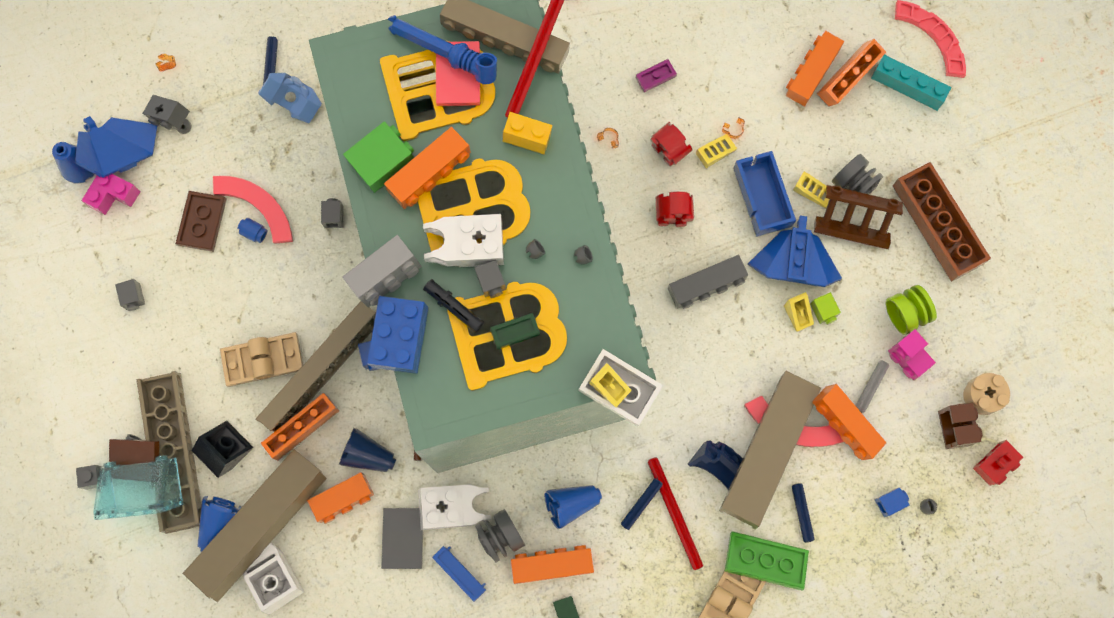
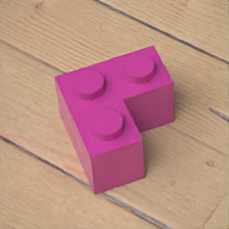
(108, 189)
(911, 355)

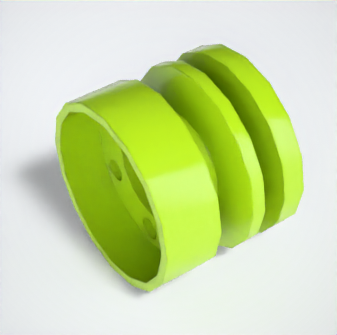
(911, 309)

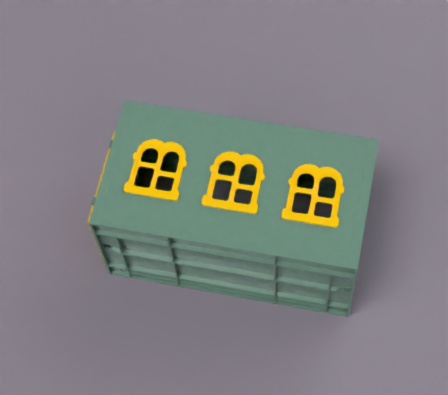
(450, 404)

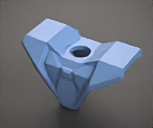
(306, 100)

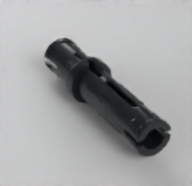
(453, 305)

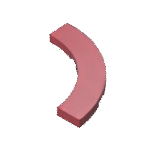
(938, 31)
(258, 198)
(809, 437)

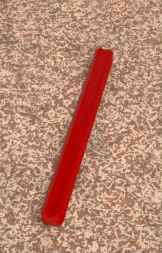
(534, 56)
(676, 515)

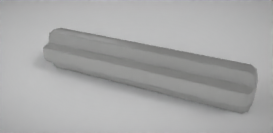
(872, 386)

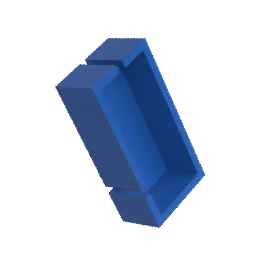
(764, 193)

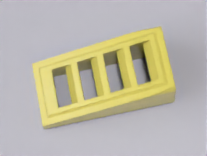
(715, 158)
(805, 177)

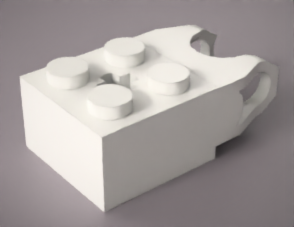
(460, 240)
(457, 504)
(261, 575)

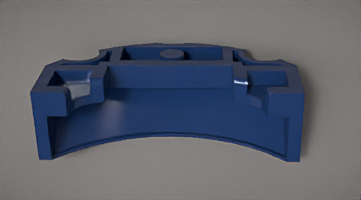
(718, 460)

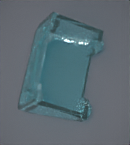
(137, 488)

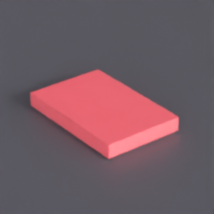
(456, 86)

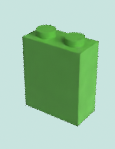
(379, 155)

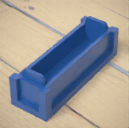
(459, 573)

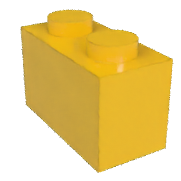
(527, 133)

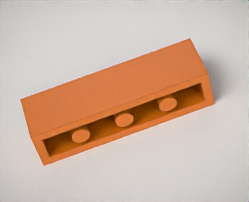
(815, 67)
(851, 72)
(427, 168)
(849, 422)
(299, 427)
(551, 566)

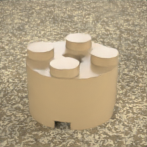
(997, 391)

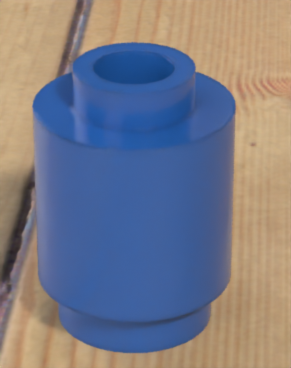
(252, 230)

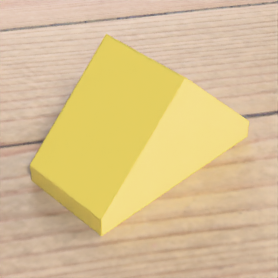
(799, 311)
(610, 385)

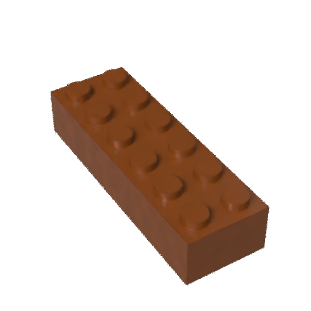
(941, 221)

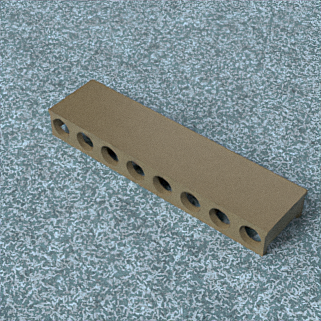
(319, 367)
(167, 422)
(770, 449)
(254, 526)

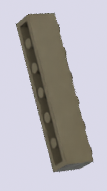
(501, 32)

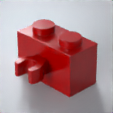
(998, 463)

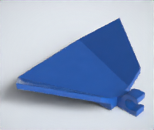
(114, 145)
(797, 258)

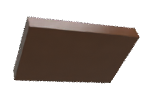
(201, 221)
(132, 451)

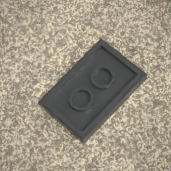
(402, 539)

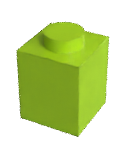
(825, 308)

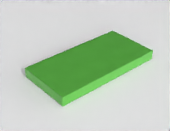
(766, 561)

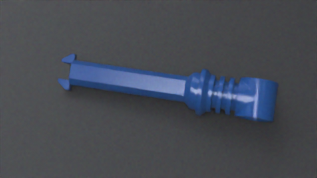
(459, 55)

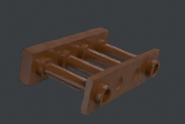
(852, 232)

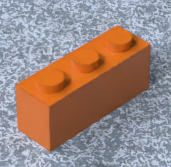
(341, 498)

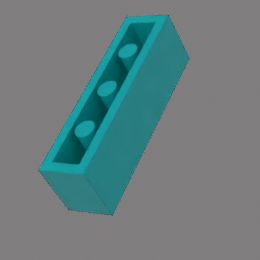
(911, 82)

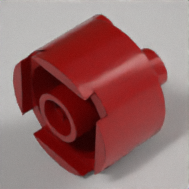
(671, 143)
(674, 209)

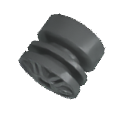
(856, 177)
(499, 536)

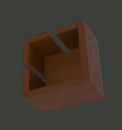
(960, 425)

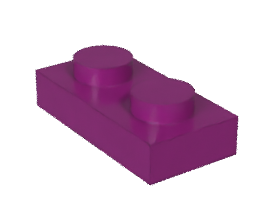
(656, 75)

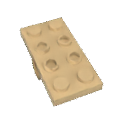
(261, 359)
(732, 597)

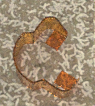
(168, 65)
(728, 125)
(613, 143)

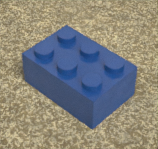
(398, 334)

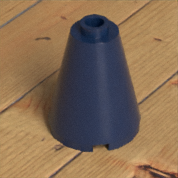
(366, 453)

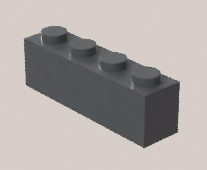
(708, 281)

